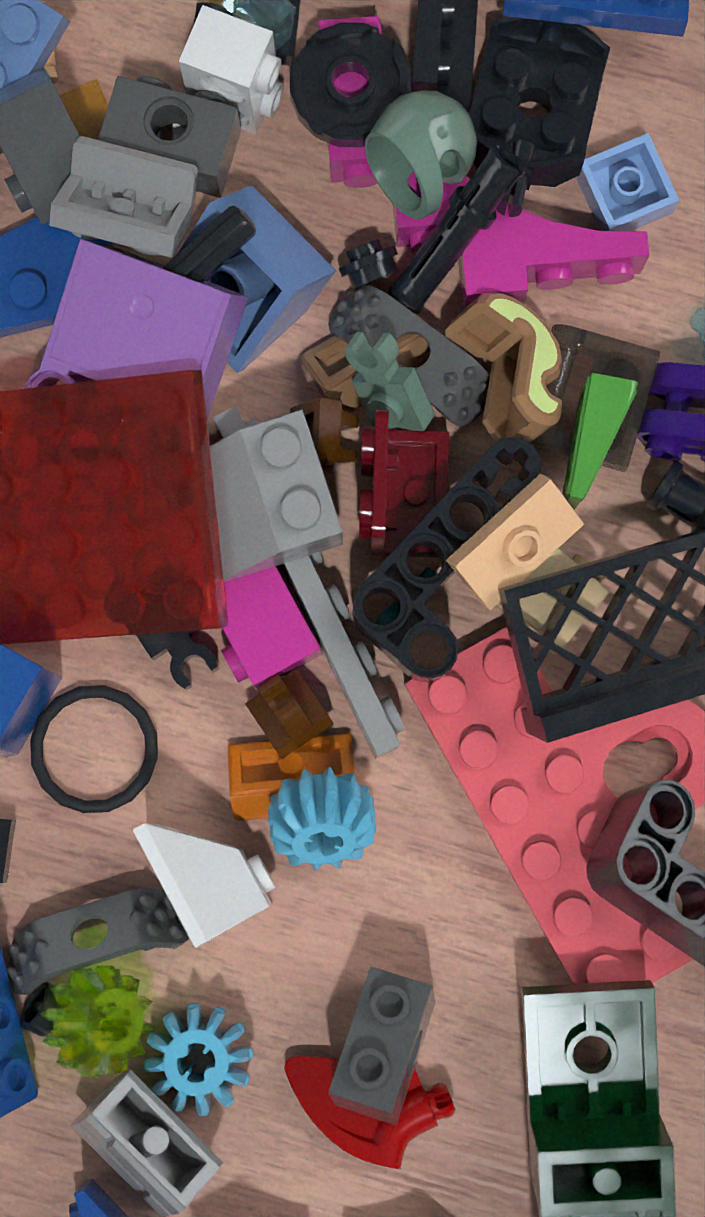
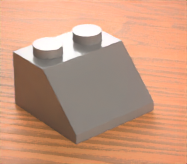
(271, 497)

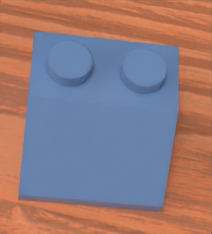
(272, 269)

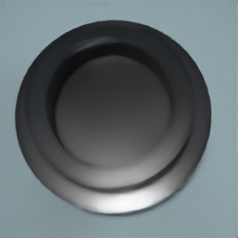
(369, 263)

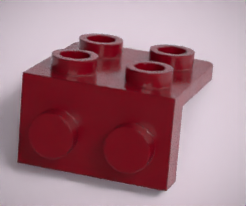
(407, 483)

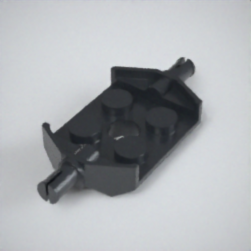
(544, 65)

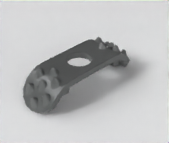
(450, 376)
(134, 921)

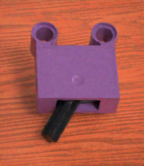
(148, 317)

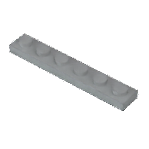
(325, 612)

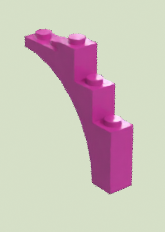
(513, 248)

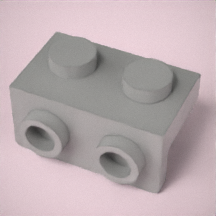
(126, 197)

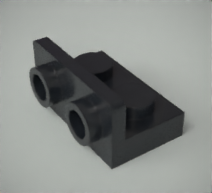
(445, 48)

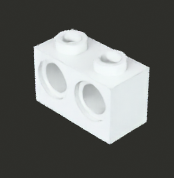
(233, 62)

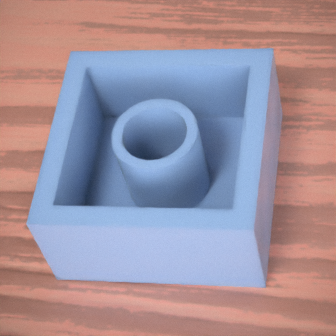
(627, 186)

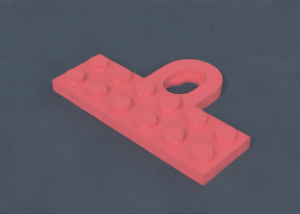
(551, 803)

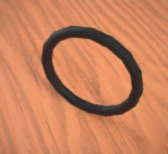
(119, 799)

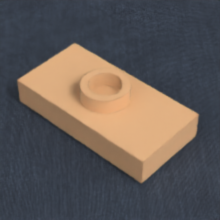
(515, 541)

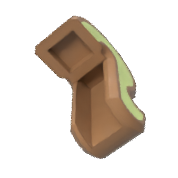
(523, 364)

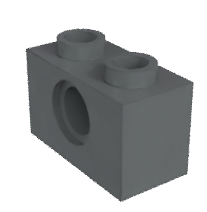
(147, 104)
(382, 1045)

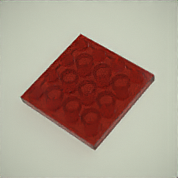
(108, 510)

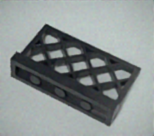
(633, 688)

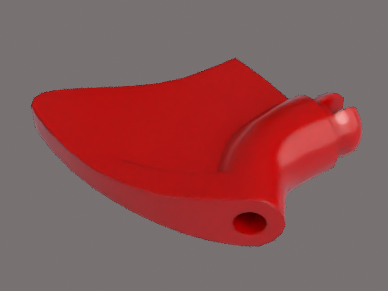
(360, 1134)

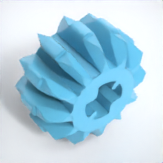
(321, 819)
(217, 1071)

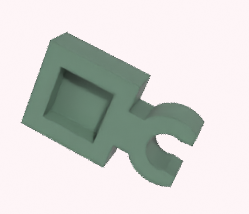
(386, 385)

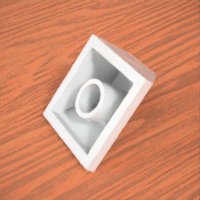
(205, 879)

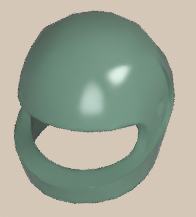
(423, 136)

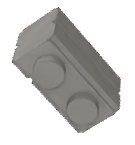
(147, 1144)

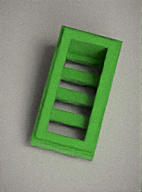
(597, 420)

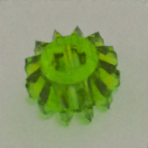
(97, 1021)

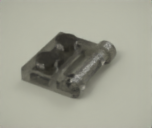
(613, 359)

